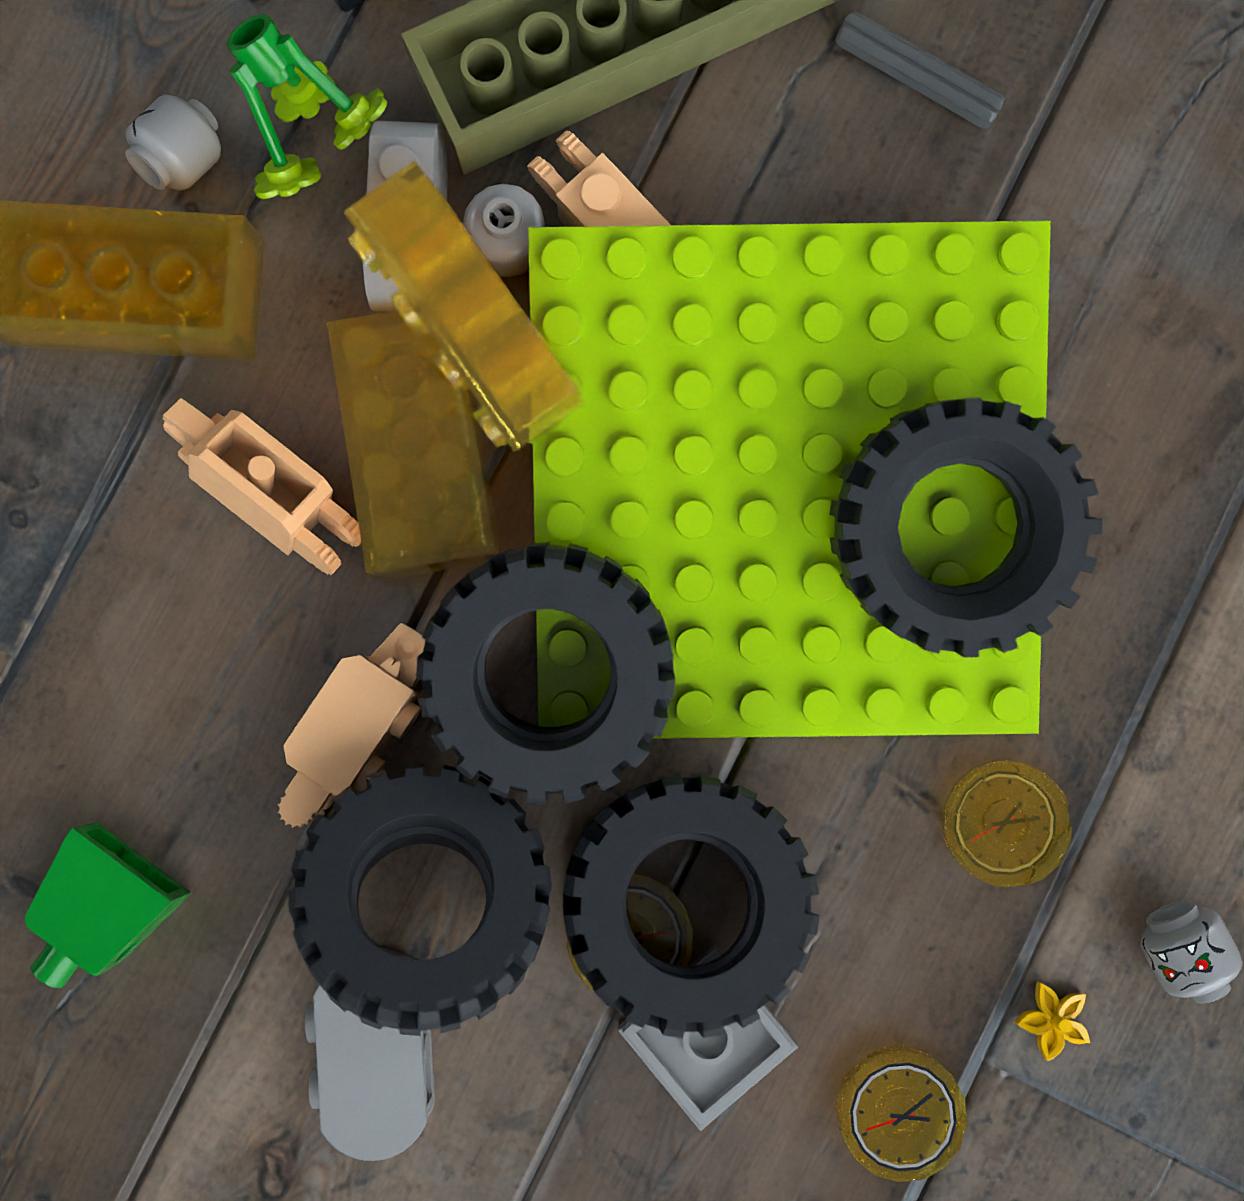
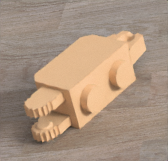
(597, 194)
(261, 482)
(351, 724)

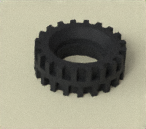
(1047, 540)

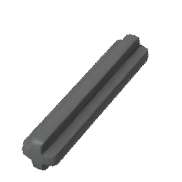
(919, 69)

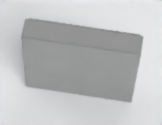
(711, 1071)

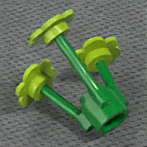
(298, 90)

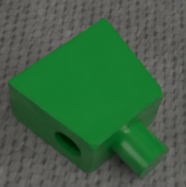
(97, 905)

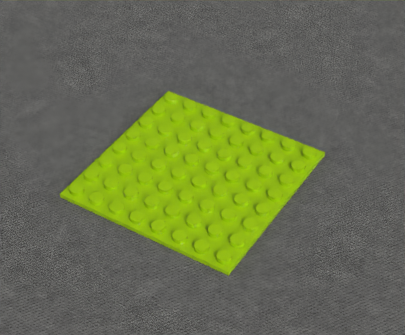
(714, 436)

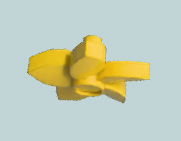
(1054, 1021)

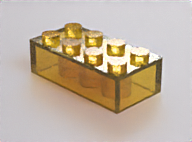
(129, 280)
(461, 300)
(410, 451)

